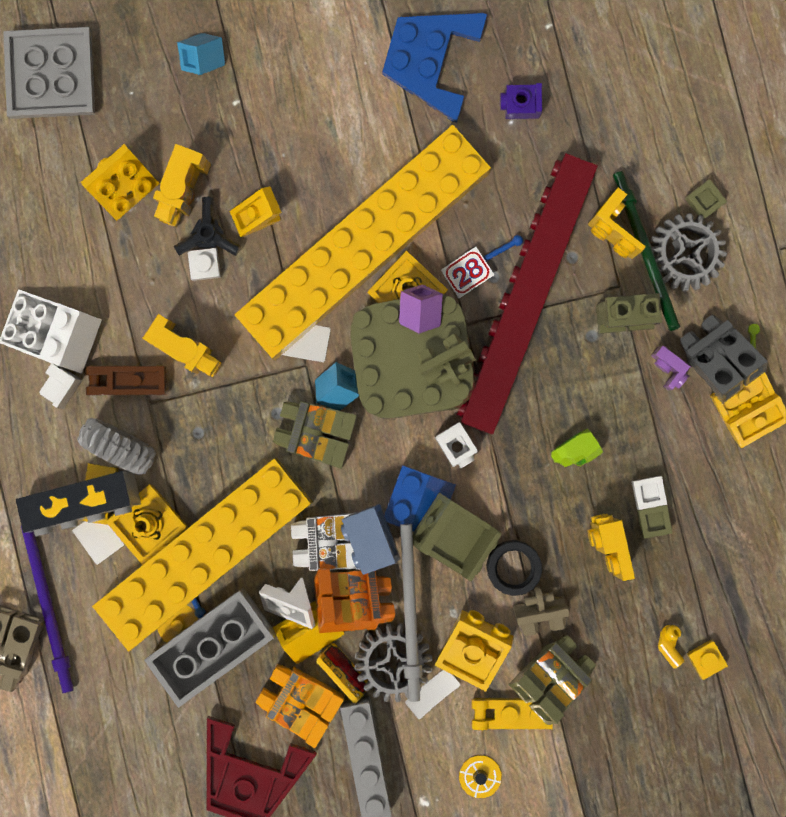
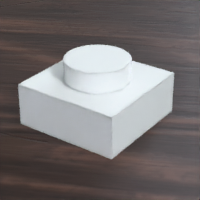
(204, 264)
(649, 492)

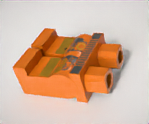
(351, 600)

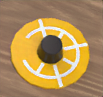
(480, 776)

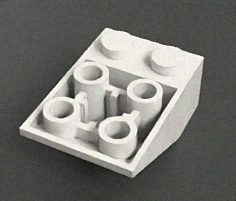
(50, 331)

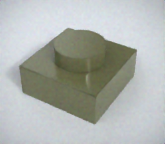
(705, 199)
(654, 521)

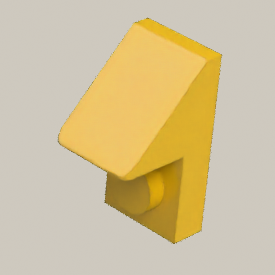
(256, 212)

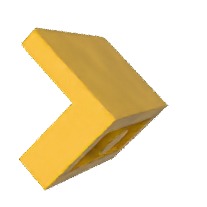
(302, 641)

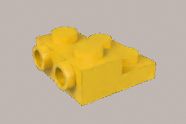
(609, 538)
(475, 649)

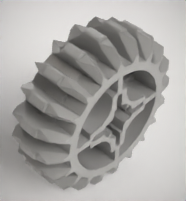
(693, 263)
(116, 446)
(380, 663)

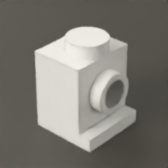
(453, 434)

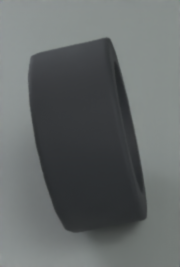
(535, 573)

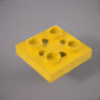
(116, 178)
(405, 269)
(146, 524)

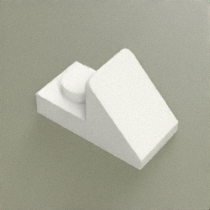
(291, 605)

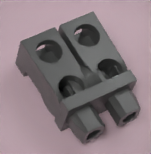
(723, 358)

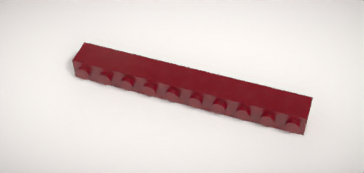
(528, 294)

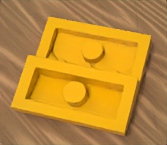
(752, 411)

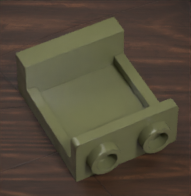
(455, 537)

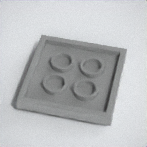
(49, 72)

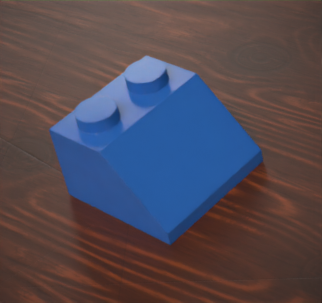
(414, 496)

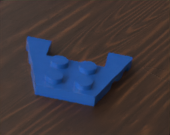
(419, 53)

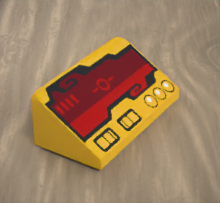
(342, 672)

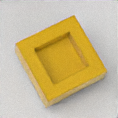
(707, 659)

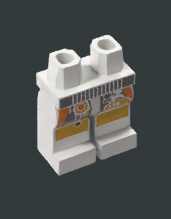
(323, 544)

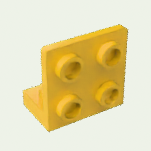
(605, 228)

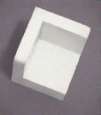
(59, 386)

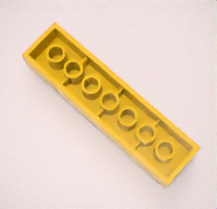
(202, 554)

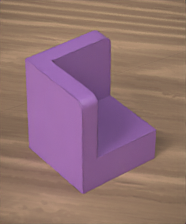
(420, 308)

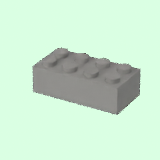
(210, 647)

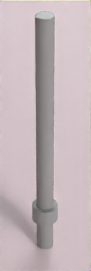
(412, 669)

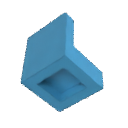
(201, 53)
(336, 387)

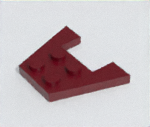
(243, 786)

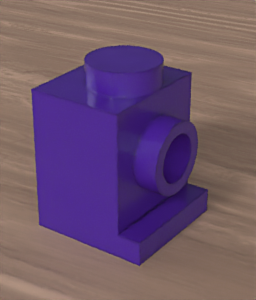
(530, 109)

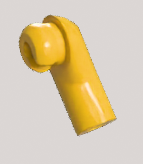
(667, 644)

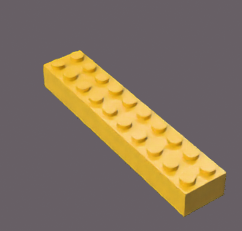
(363, 242)

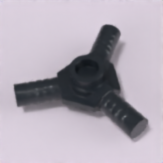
(207, 233)

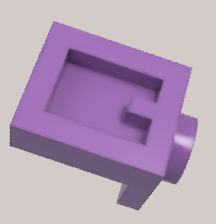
(669, 362)

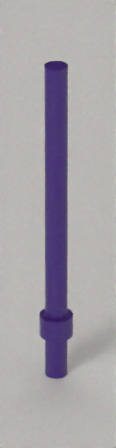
(60, 662)

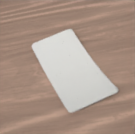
(433, 693)

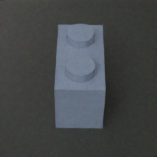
(370, 539)

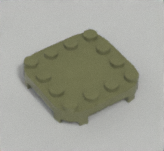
(388, 362)

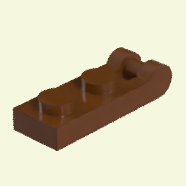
(127, 380)

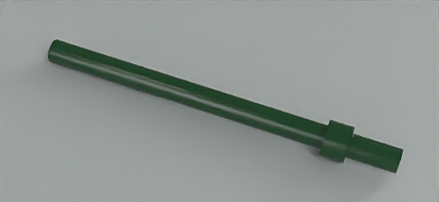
(647, 254)

